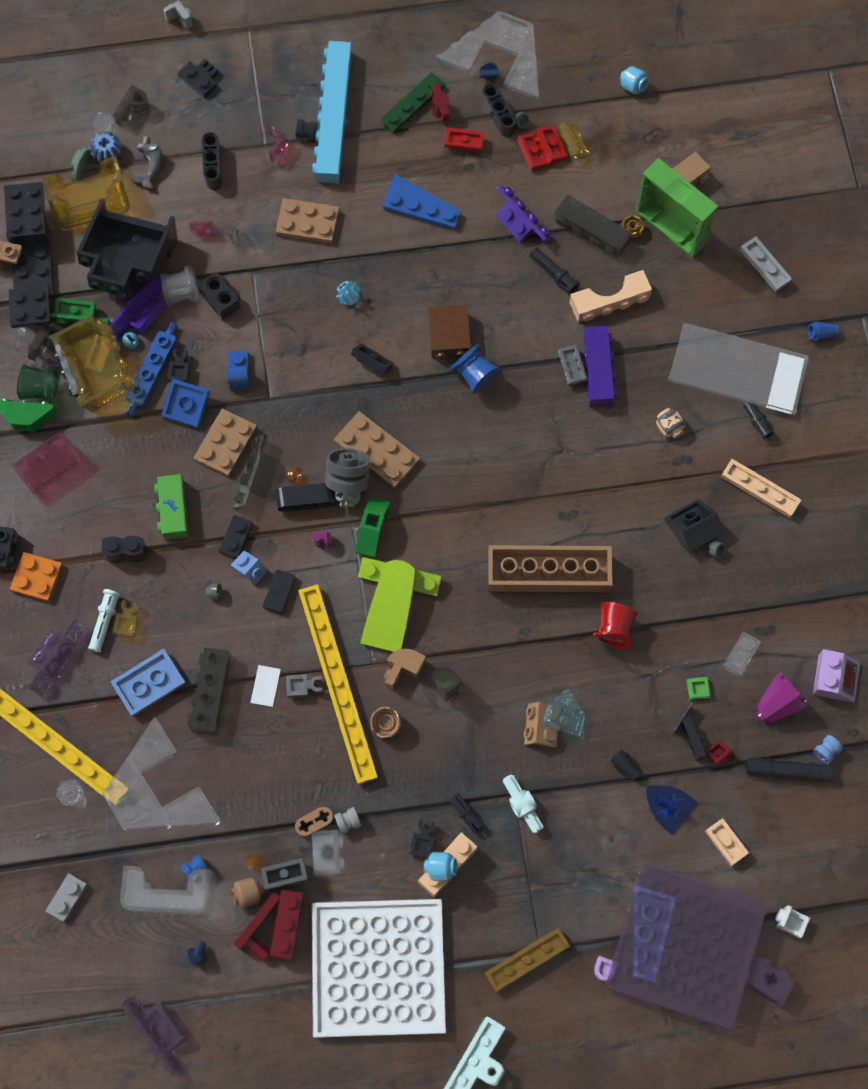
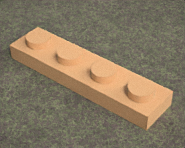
(761, 488)

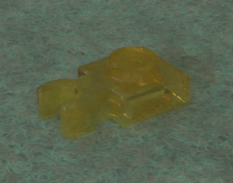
(126, 623)

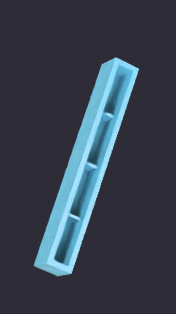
(333, 112)

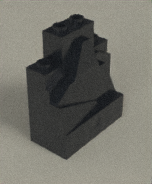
(124, 249)

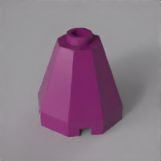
(780, 700)

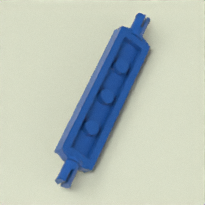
(151, 368)

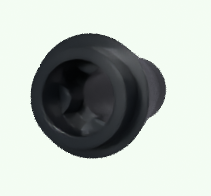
(624, 763)

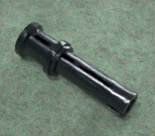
(560, 275)

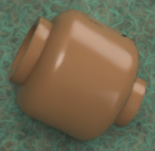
(247, 892)

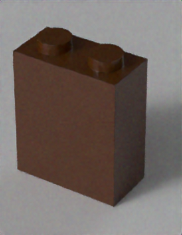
(449, 331)

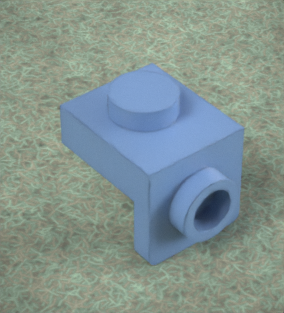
(249, 567)

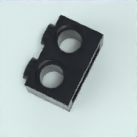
(216, 297)

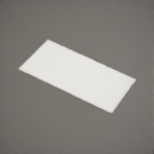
(265, 685)

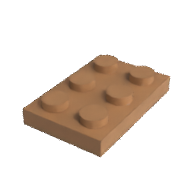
(307, 221)
(225, 443)

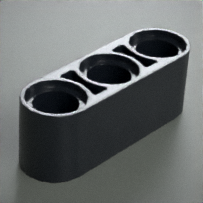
(496, 102)
(212, 152)
(304, 497)

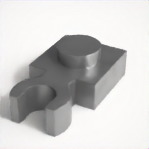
(299, 685)

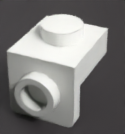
(792, 921)

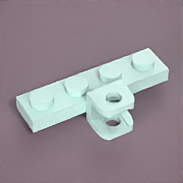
(477, 1061)

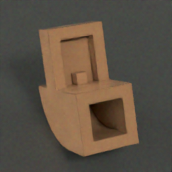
(403, 661)

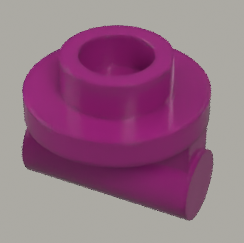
(322, 539)

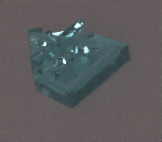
(564, 714)

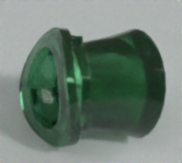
(38, 383)

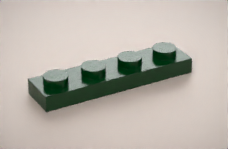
(410, 104)

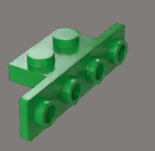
(72, 311)

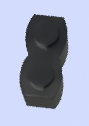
(129, 548)

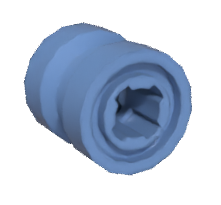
(828, 749)

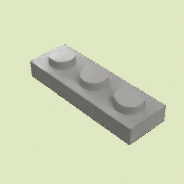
(765, 264)

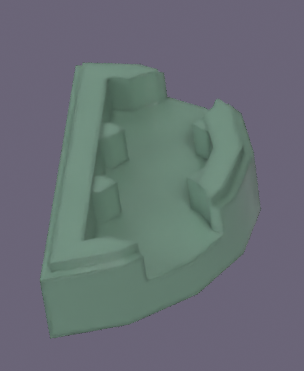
(79, 162)

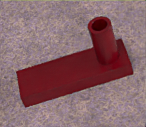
(247, 940)

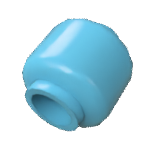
(634, 80)
(441, 866)

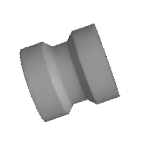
(347, 820)

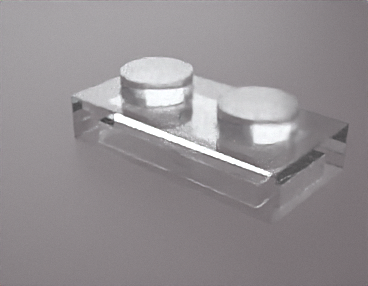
(741, 654)

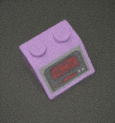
(836, 676)

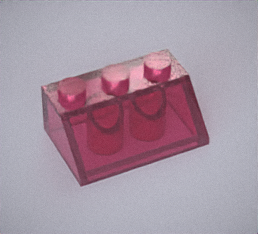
(47, 463)

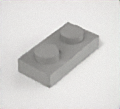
(66, 897)

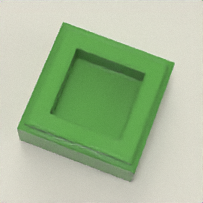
(698, 688)

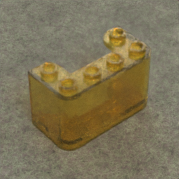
(94, 362)

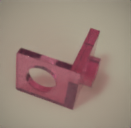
(281, 144)

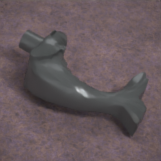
(155, 159)

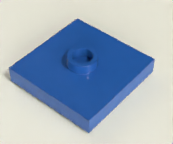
(185, 403)

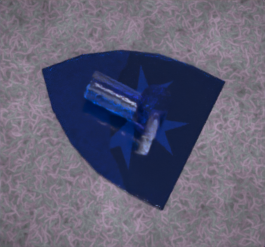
(669, 805)

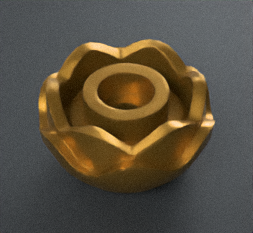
(636, 222)

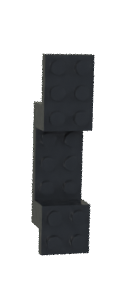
(27, 226)

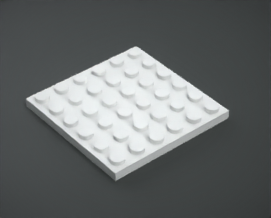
(378, 968)

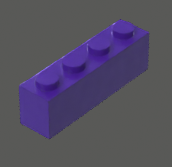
(598, 366)

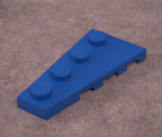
(417, 203)

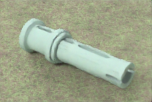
(104, 609)

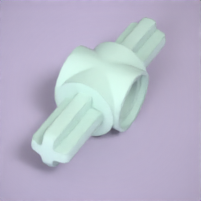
(523, 804)

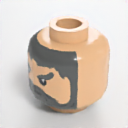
(671, 423)

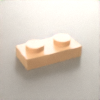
(726, 842)

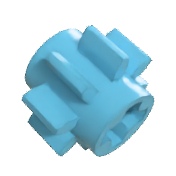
(348, 293)

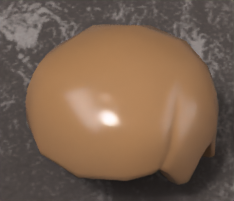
(385, 722)

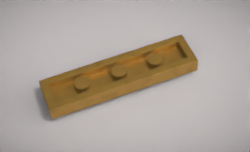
(527, 959)

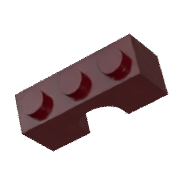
(286, 925)

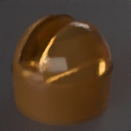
(294, 474)
(253, 860)

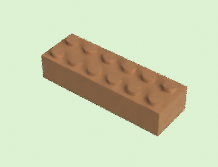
(549, 568)

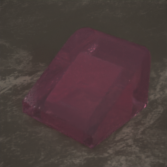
(200, 227)

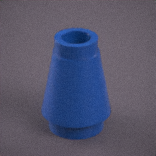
(822, 331)

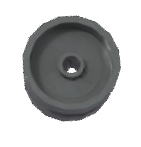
(347, 470)

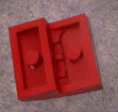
(542, 148)

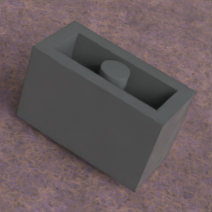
(284, 875)

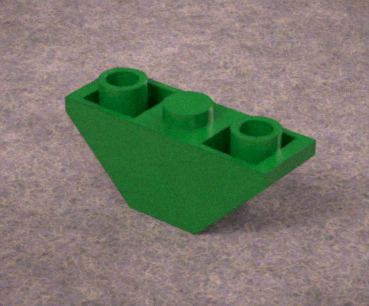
(26, 415)
(372, 526)

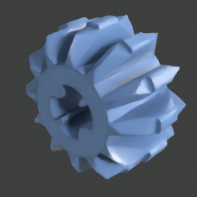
(105, 146)

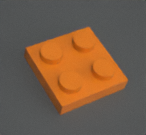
(36, 577)

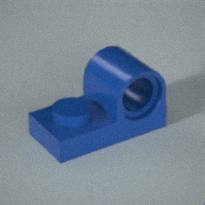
(238, 370)

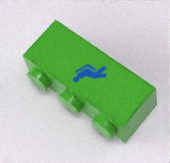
(171, 507)

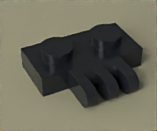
(199, 77)

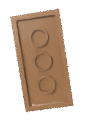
(388, 457)

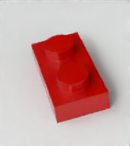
(464, 139)

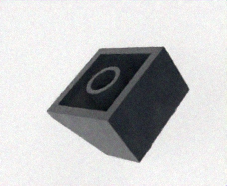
(695, 525)

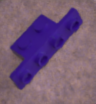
(518, 220)
(140, 310)

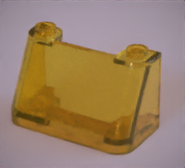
(76, 201)

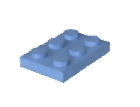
(148, 682)

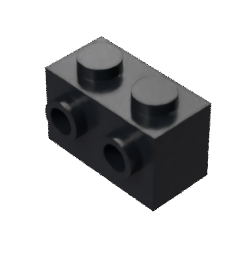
(8, 542)

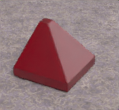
(720, 753)

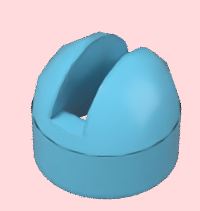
(127, 343)

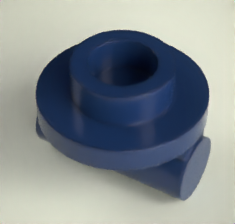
(489, 71)
(197, 955)

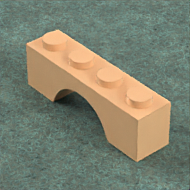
(589, 304)

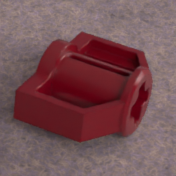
(440, 102)

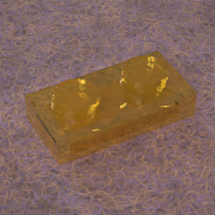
(574, 140)

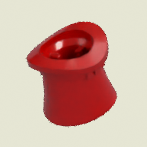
(616, 625)

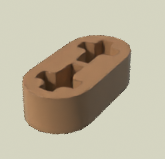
(311, 817)

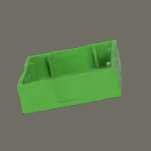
(675, 207)

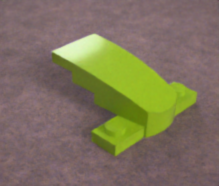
(393, 600)

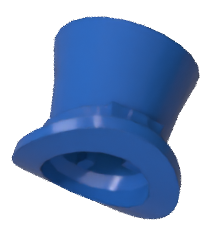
(475, 369)

